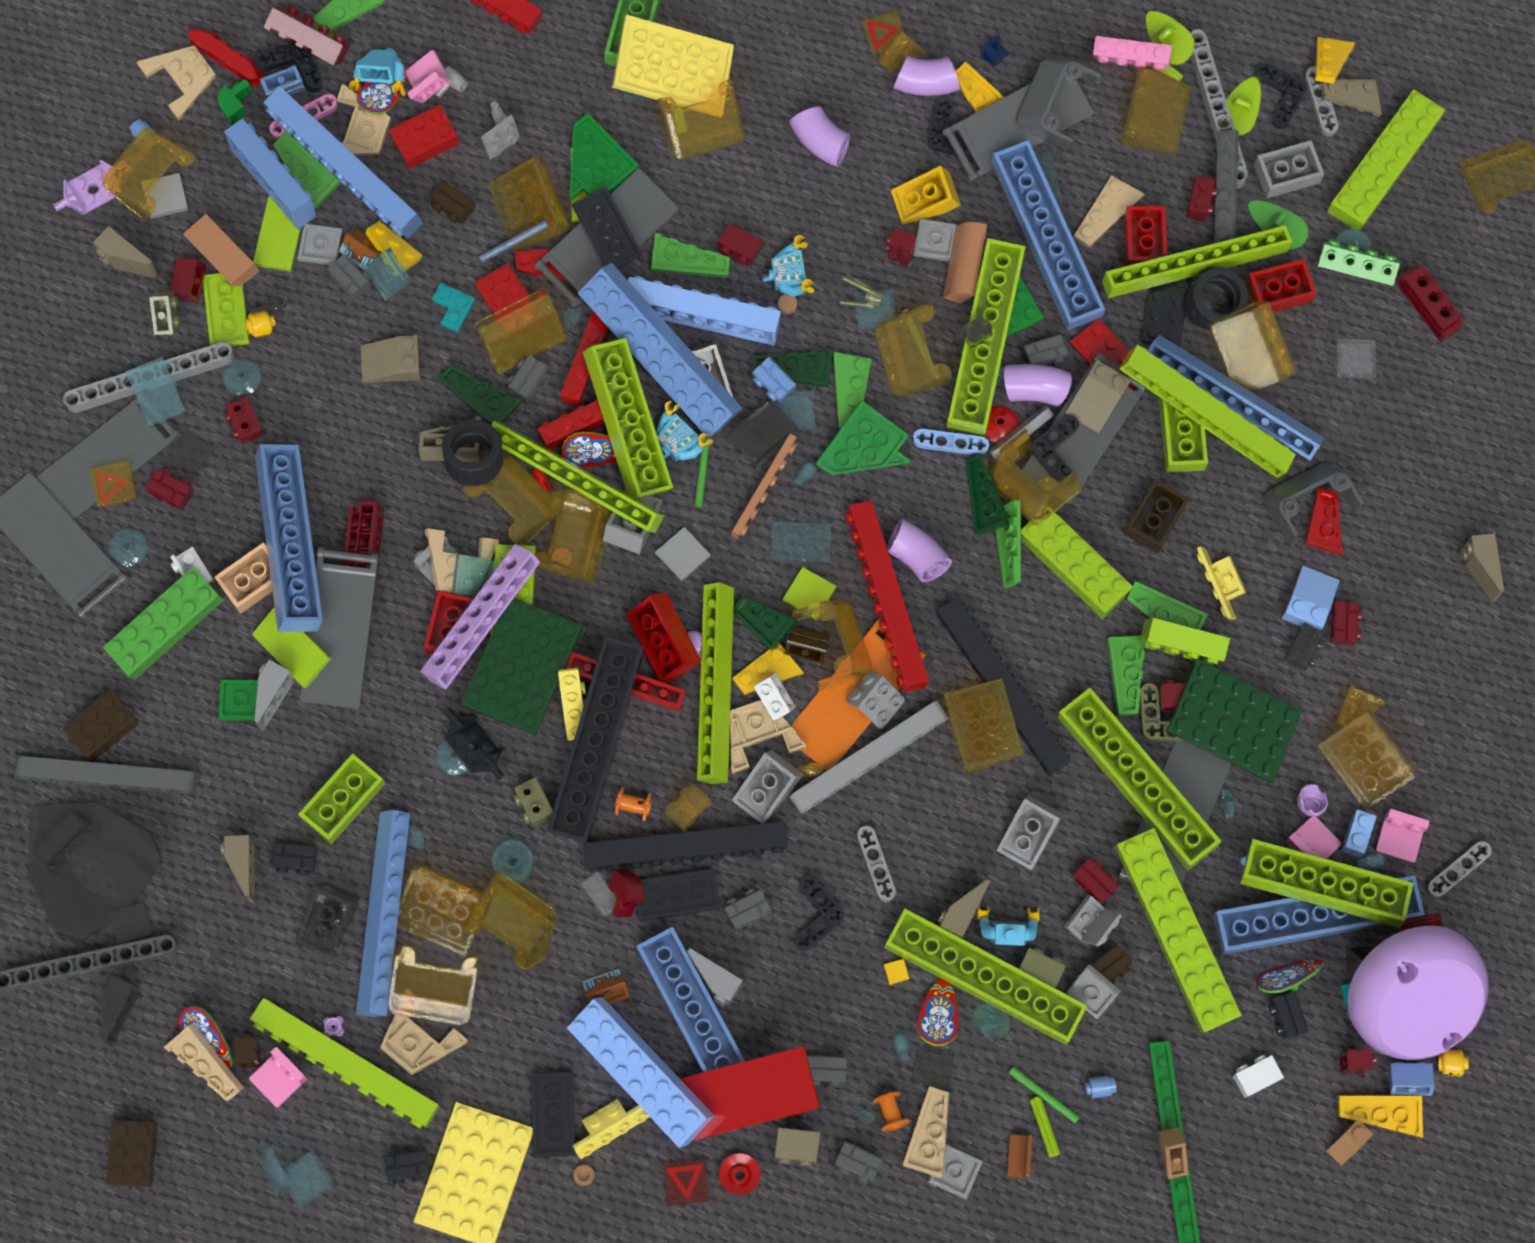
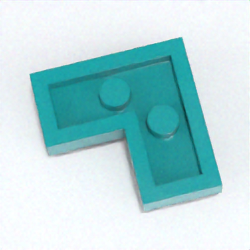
(458, 306)

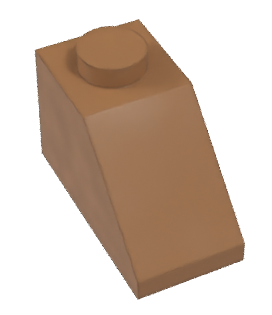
(1349, 1142)
(1173, 1152)

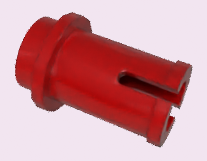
(542, 479)

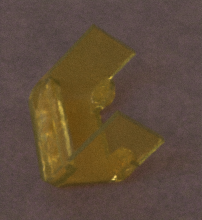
(1036, 499)
(857, 659)

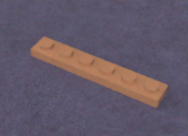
(768, 480)

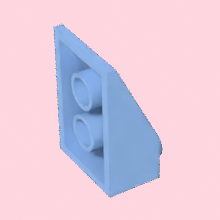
(1311, 598)

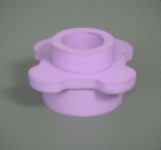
(328, 1022)

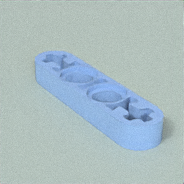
(951, 439)

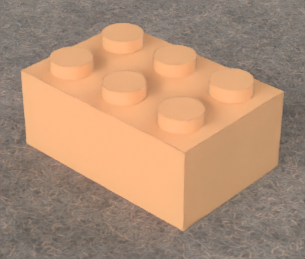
(247, 579)

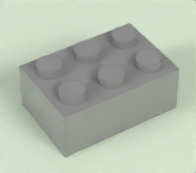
(1288, 169)

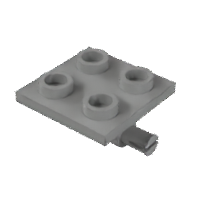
(502, 135)

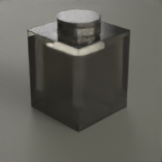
(976, 331)

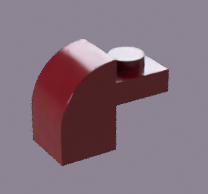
(628, 891)

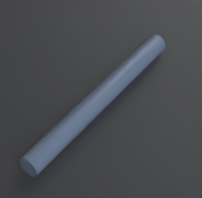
(513, 241)

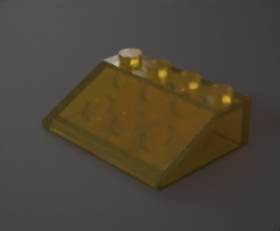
(1156, 112)
(527, 198)
(520, 331)
(1253, 347)
(983, 725)
(1367, 759)
(437, 909)

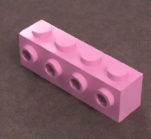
(1132, 52)

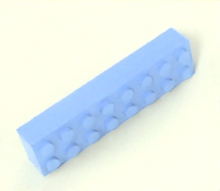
(710, 311)
(640, 1072)

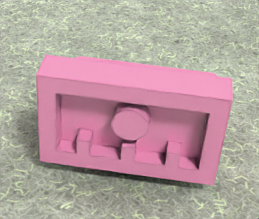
(426, 77)
(1401, 835)
(1313, 839)
(278, 1078)

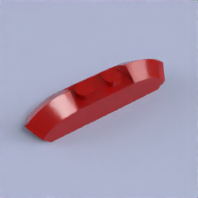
(219, 51)

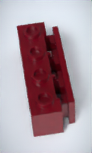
(1430, 302)
(364, 532)

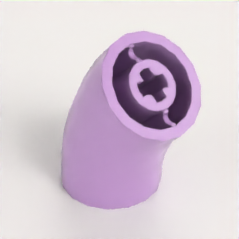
(927, 77)
(821, 135)
(1036, 383)
(918, 551)

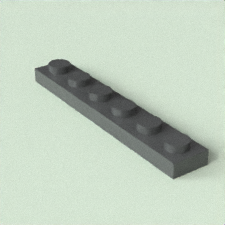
(1226, 185)

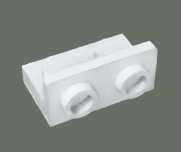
(187, 560)
(774, 696)

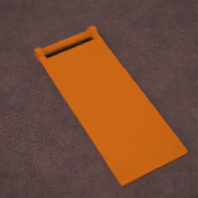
(829, 722)

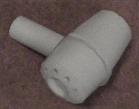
(457, 82)

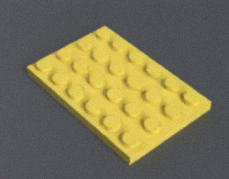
(670, 63)
(474, 1175)

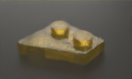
(897, 52)
(1355, 703)

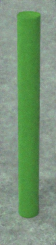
(702, 476)
(1044, 1095)

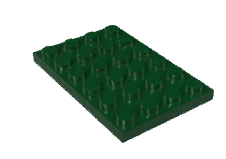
(522, 666)
(1234, 721)

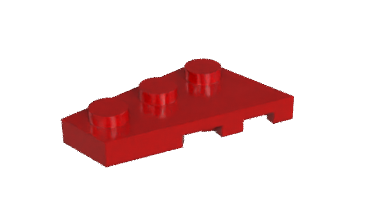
(527, 259)
(1323, 525)

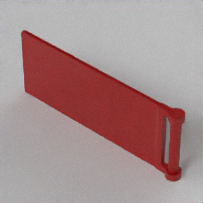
(755, 1091)

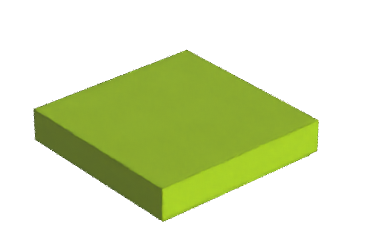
(808, 590)

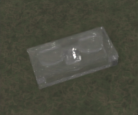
(600, 894)

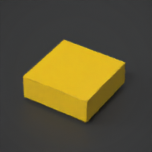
(896, 972)

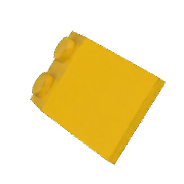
(926, 196)

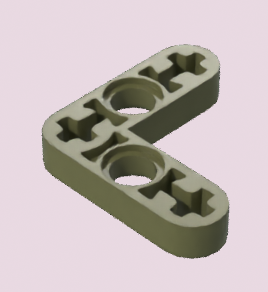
(1153, 722)

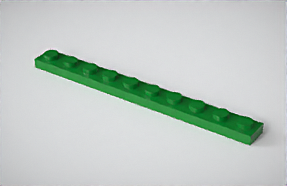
(1170, 1118)

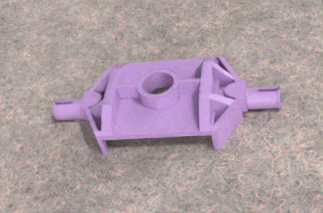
(77, 194)

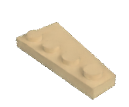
(1107, 210)
(199, 1055)
(928, 1141)

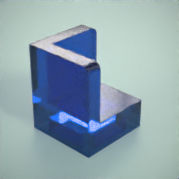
(994, 52)

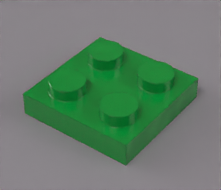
(237, 700)

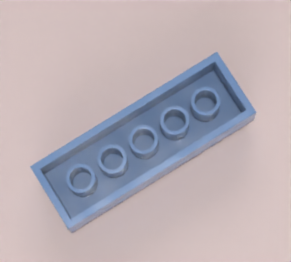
(270, 173)

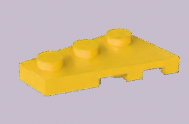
(1330, 58)
(385, 238)
(765, 666)

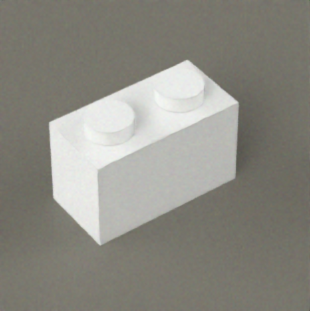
(1258, 1076)

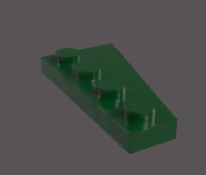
(803, 368)
(479, 395)
(985, 498)

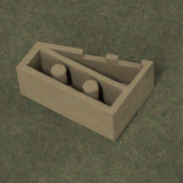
(431, 446)

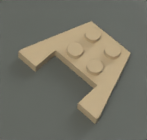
(188, 72)
(366, 130)
(444, 562)
(754, 725)
(414, 1047)

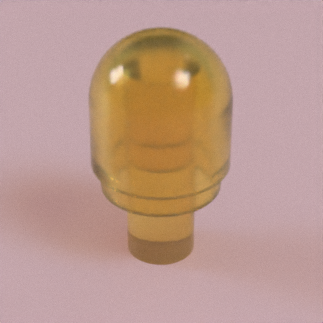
(812, 770)

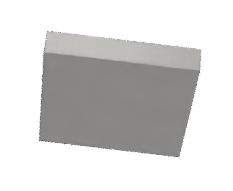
(168, 196)
(934, 240)
(319, 244)
(682, 554)
(1094, 991)
(958, 1172)

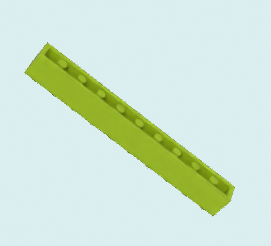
(1196, 261)
(1207, 411)
(578, 478)
(715, 683)
(345, 1063)

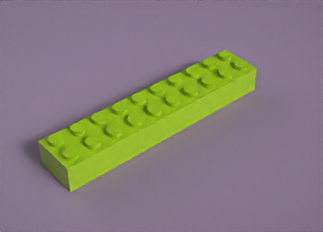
(981, 364)
(1139, 779)
(1177, 931)
(985, 977)

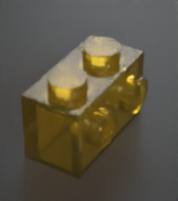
(687, 807)

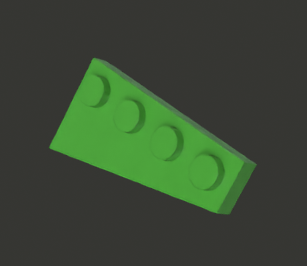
(343, 11)
(306, 168)
(681, 258)
(851, 383)
(1010, 545)
(1164, 607)
(1126, 663)

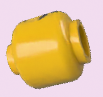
(259, 323)
(1453, 1063)

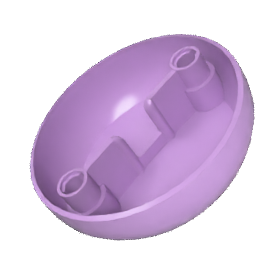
(1418, 993)

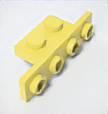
(1224, 579)
(572, 700)
(607, 1125)

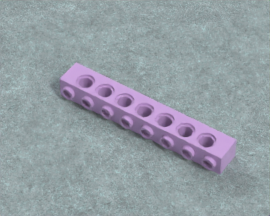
(480, 616)

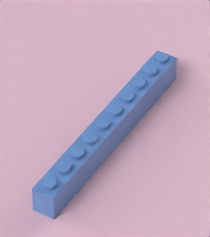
(1239, 399)
(383, 913)

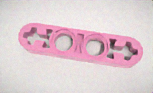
(312, 105)

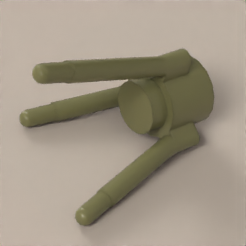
(873, 295)

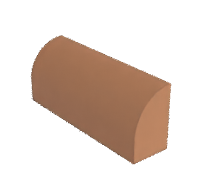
(221, 251)
(965, 261)

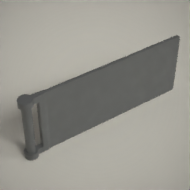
(997, 128)
(575, 258)
(118, 440)
(1086, 447)
(56, 545)
(346, 613)
(1199, 780)

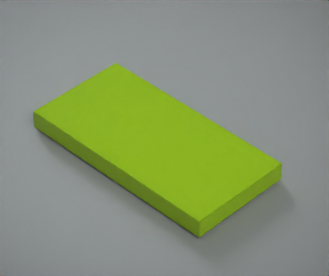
(276, 240)
(225, 311)
(292, 650)

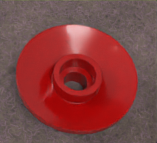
(997, 432)
(742, 1163)

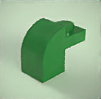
(230, 100)

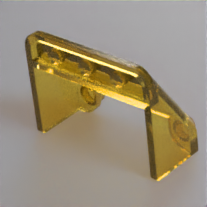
(702, 125)
(141, 168)
(1500, 173)
(907, 353)
(520, 497)
(577, 536)
(515, 919)
(432, 990)

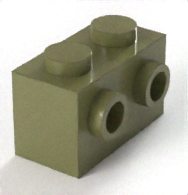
(164, 312)
(533, 802)
(1042, 967)

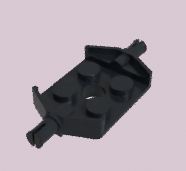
(465, 731)

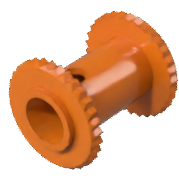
(633, 804)
(891, 1111)

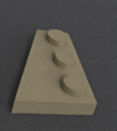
(1354, 93)

